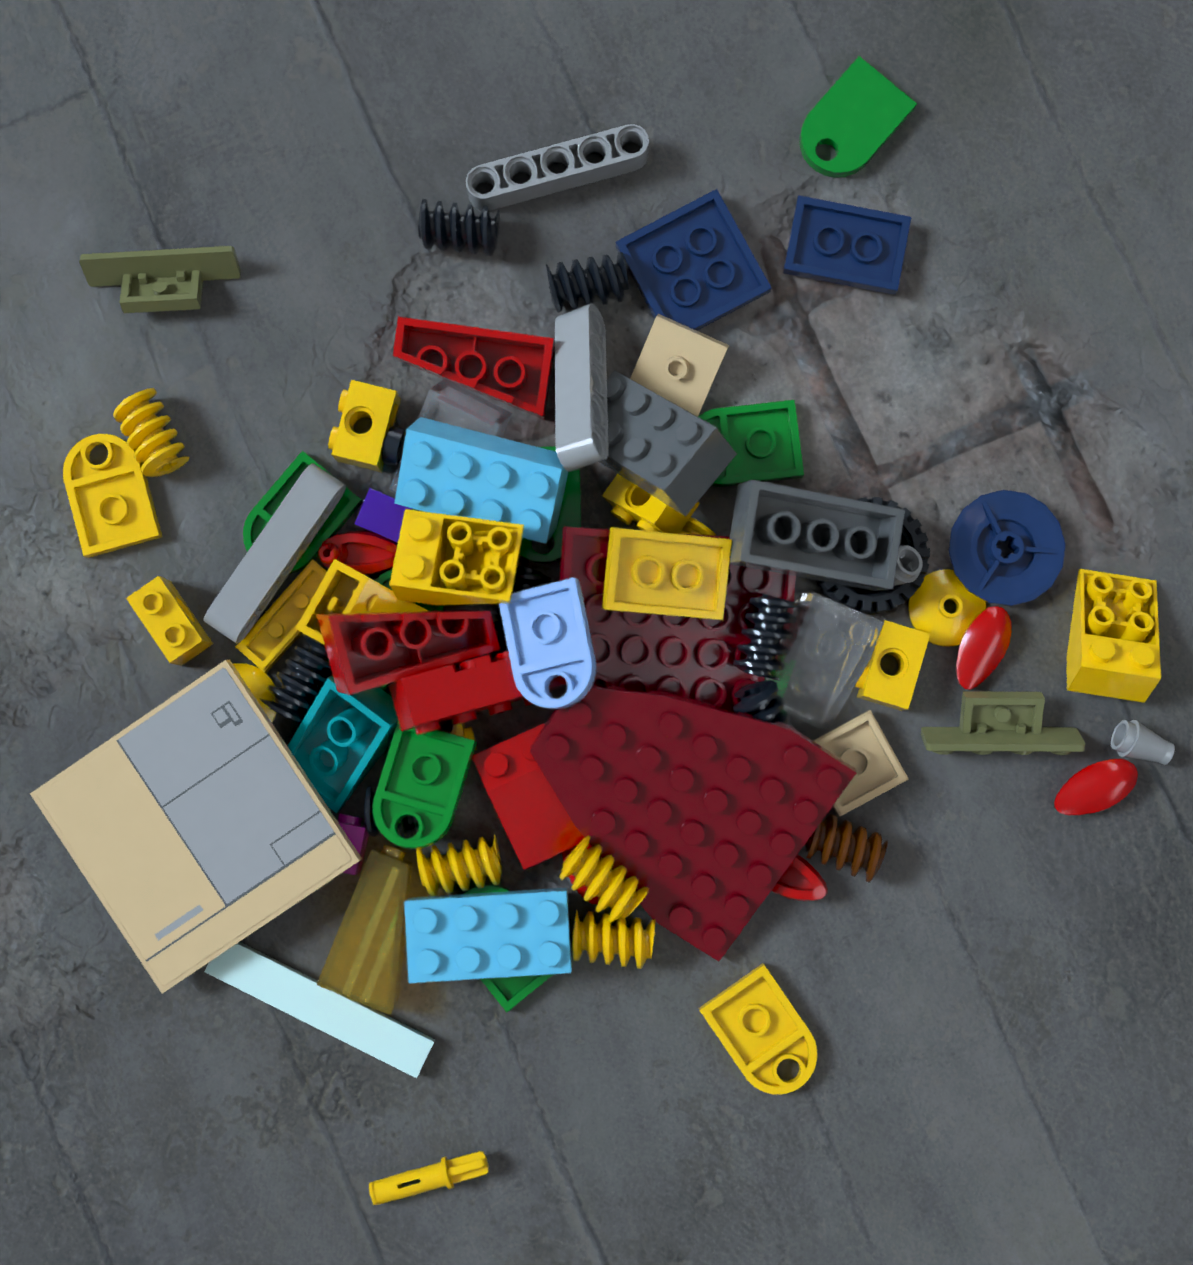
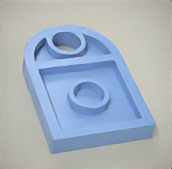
(549, 639)

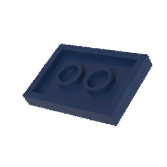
(847, 245)

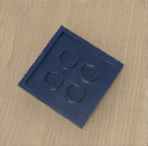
(694, 264)

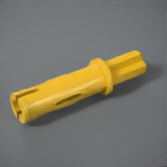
(431, 1177)

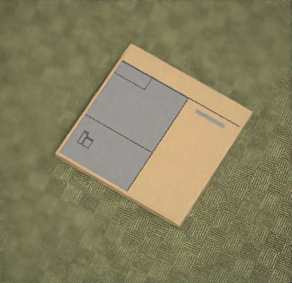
(195, 826)

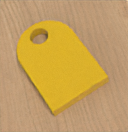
(109, 499)
(761, 1031)

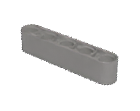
(571, 153)
(581, 388)
(274, 553)

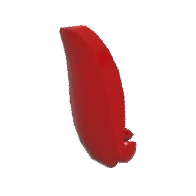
(361, 551)
(983, 646)
(1096, 787)
(801, 882)

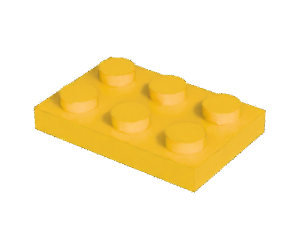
(666, 573)

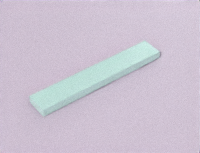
(322, 1008)

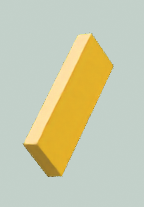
(277, 627)

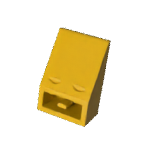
(455, 559)
(349, 592)
(1114, 637)

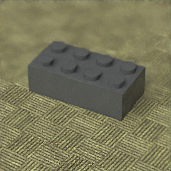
(662, 445)
(815, 535)

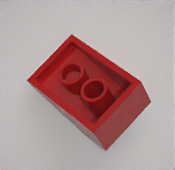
(526, 801)

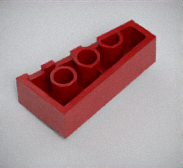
(487, 361)
(388, 646)
(458, 693)

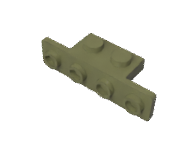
(160, 277)
(1002, 724)

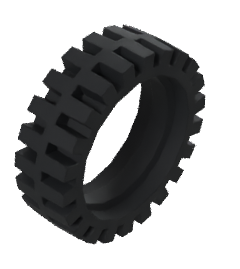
(894, 597)

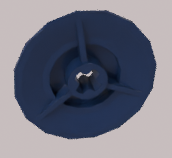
(1031, 534)

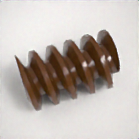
(847, 846)

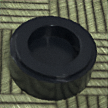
(393, 446)

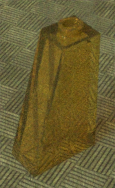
(371, 938)

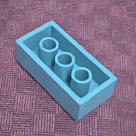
(481, 477)
(488, 935)

